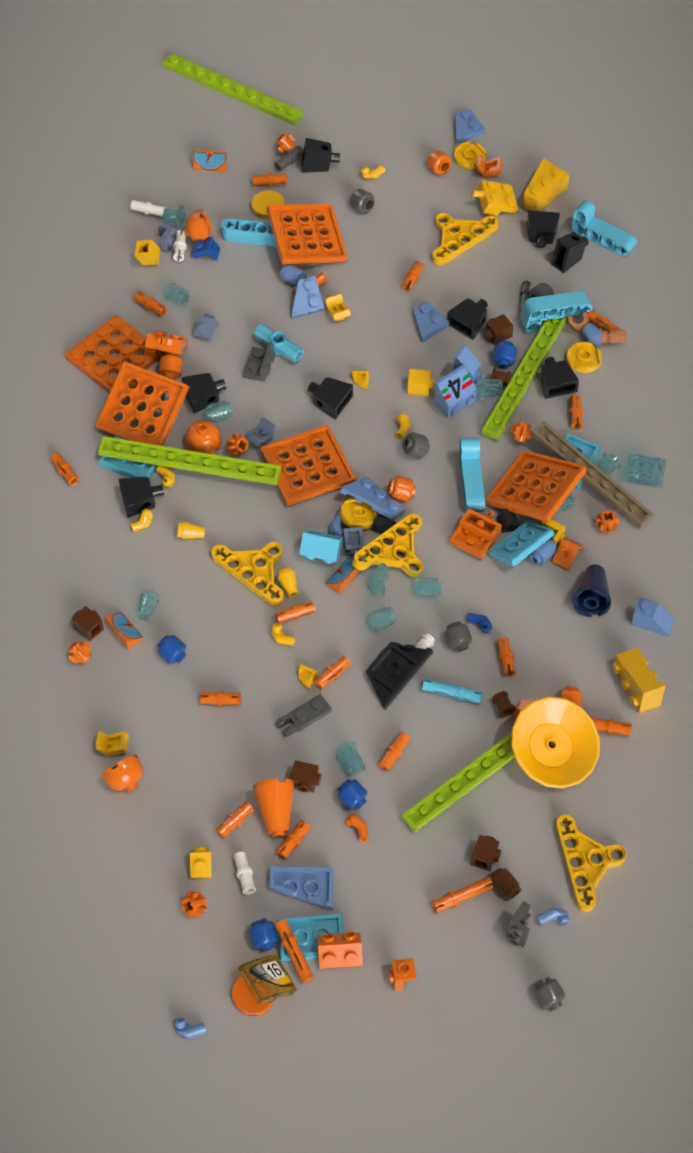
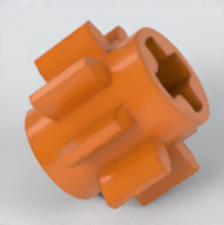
(285, 143)
(521, 431)
(237, 445)
(607, 521)
(79, 652)
(194, 904)

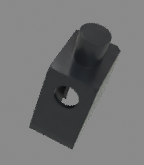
(317, 156)
(542, 227)
(568, 251)
(468, 317)
(558, 378)
(202, 390)
(331, 396)
(139, 494)

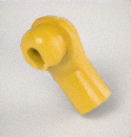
(372, 174)
(405, 425)
(168, 476)
(144, 520)
(279, 636)

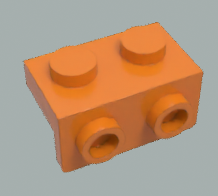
(339, 950)

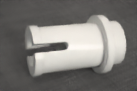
(426, 641)

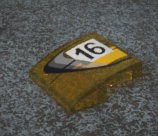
(267, 979)

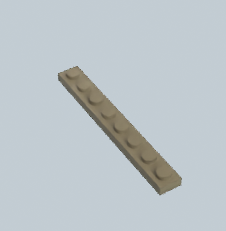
(594, 476)

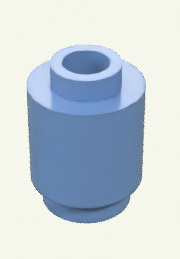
(292, 274)
(543, 552)

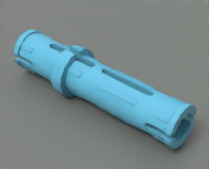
(461, 693)

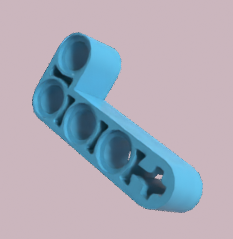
(248, 232)
(601, 232)
(553, 307)
(471, 473)

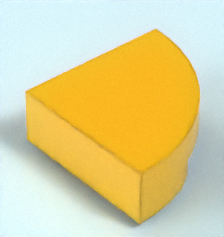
(361, 378)
(306, 675)

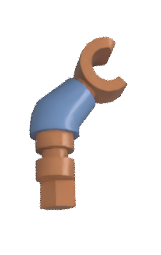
(597, 335)

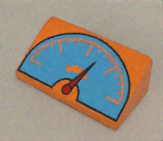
(209, 160)
(343, 576)
(123, 629)

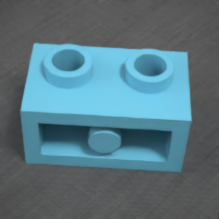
(321, 546)

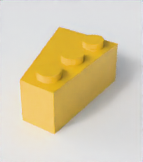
(545, 186)
(638, 680)

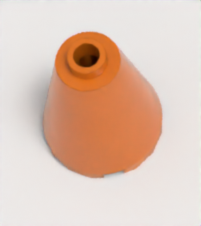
(275, 804)

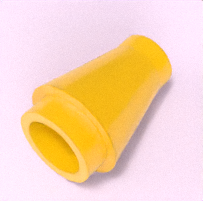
(189, 531)
(287, 579)

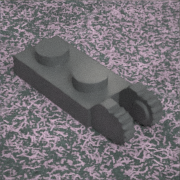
(304, 715)

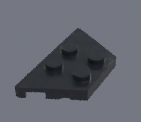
(395, 669)

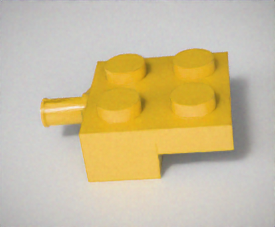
(496, 197)

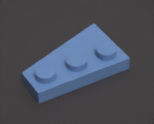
(368, 492)
(304, 883)

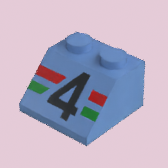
(454, 392)

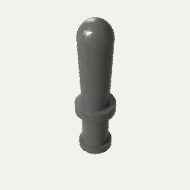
(524, 293)

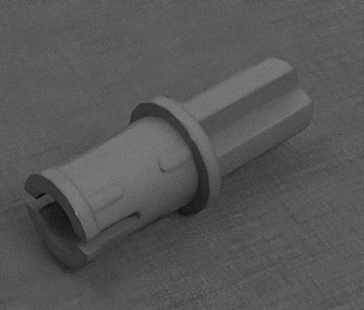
(289, 158)

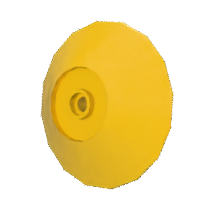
(569, 731)

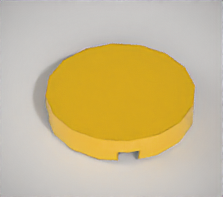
(467, 155)
(263, 199)
(584, 357)
(357, 514)

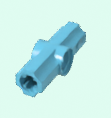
(280, 343)

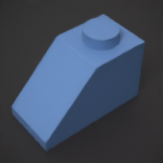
(466, 358)
(652, 617)

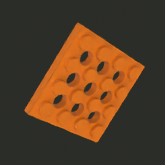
(308, 212)
(103, 335)
(121, 389)
(520, 471)
(302, 474)

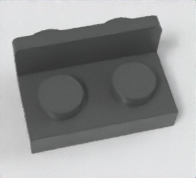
(259, 363)
(517, 929)

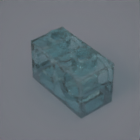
(645, 470)

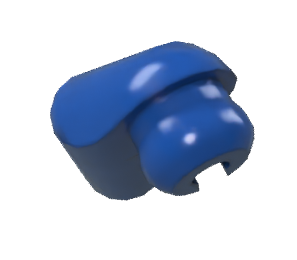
(481, 620)

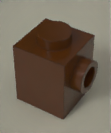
(499, 329)
(87, 623)
(305, 776)
(485, 853)

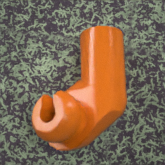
(360, 824)

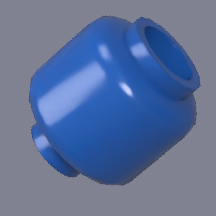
(504, 354)
(172, 649)
(352, 794)
(263, 935)

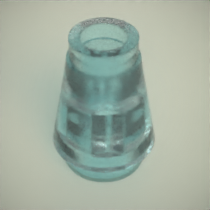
(147, 604)

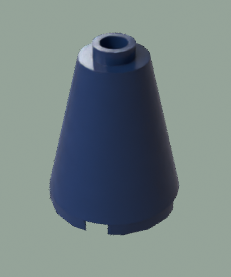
(592, 593)

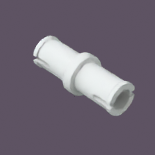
(147, 208)
(179, 245)
(244, 873)

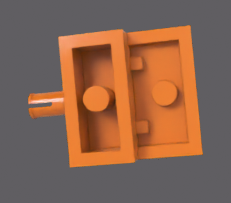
(161, 341)
(476, 533)

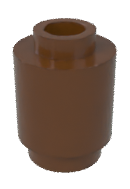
(505, 883)

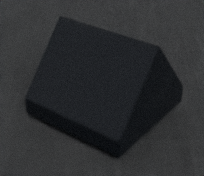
(508, 521)
(382, 524)

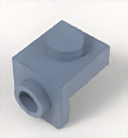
(167, 236)
(205, 327)
(261, 434)
(353, 539)

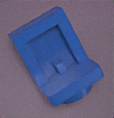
(206, 247)

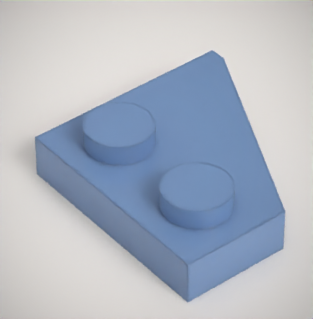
(467, 126)
(307, 298)
(429, 320)

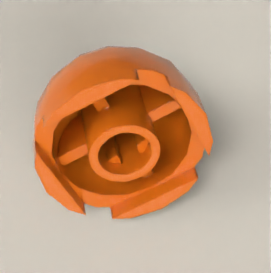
(198, 226)
(203, 437)
(124, 774)

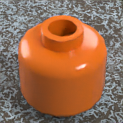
(439, 162)
(170, 366)
(401, 488)

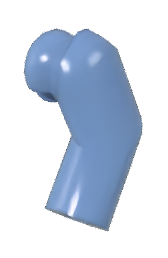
(335, 526)
(556, 914)
(187, 1030)

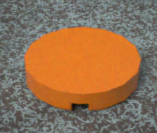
(245, 1001)

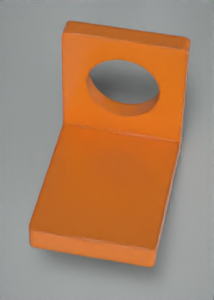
(566, 553)

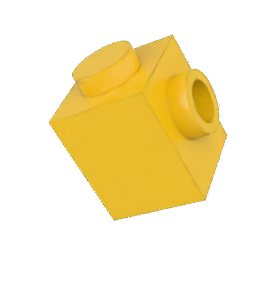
(147, 252)
(420, 382)

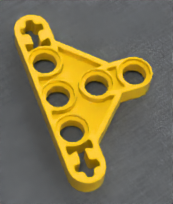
(465, 230)
(387, 553)
(247, 562)
(583, 850)

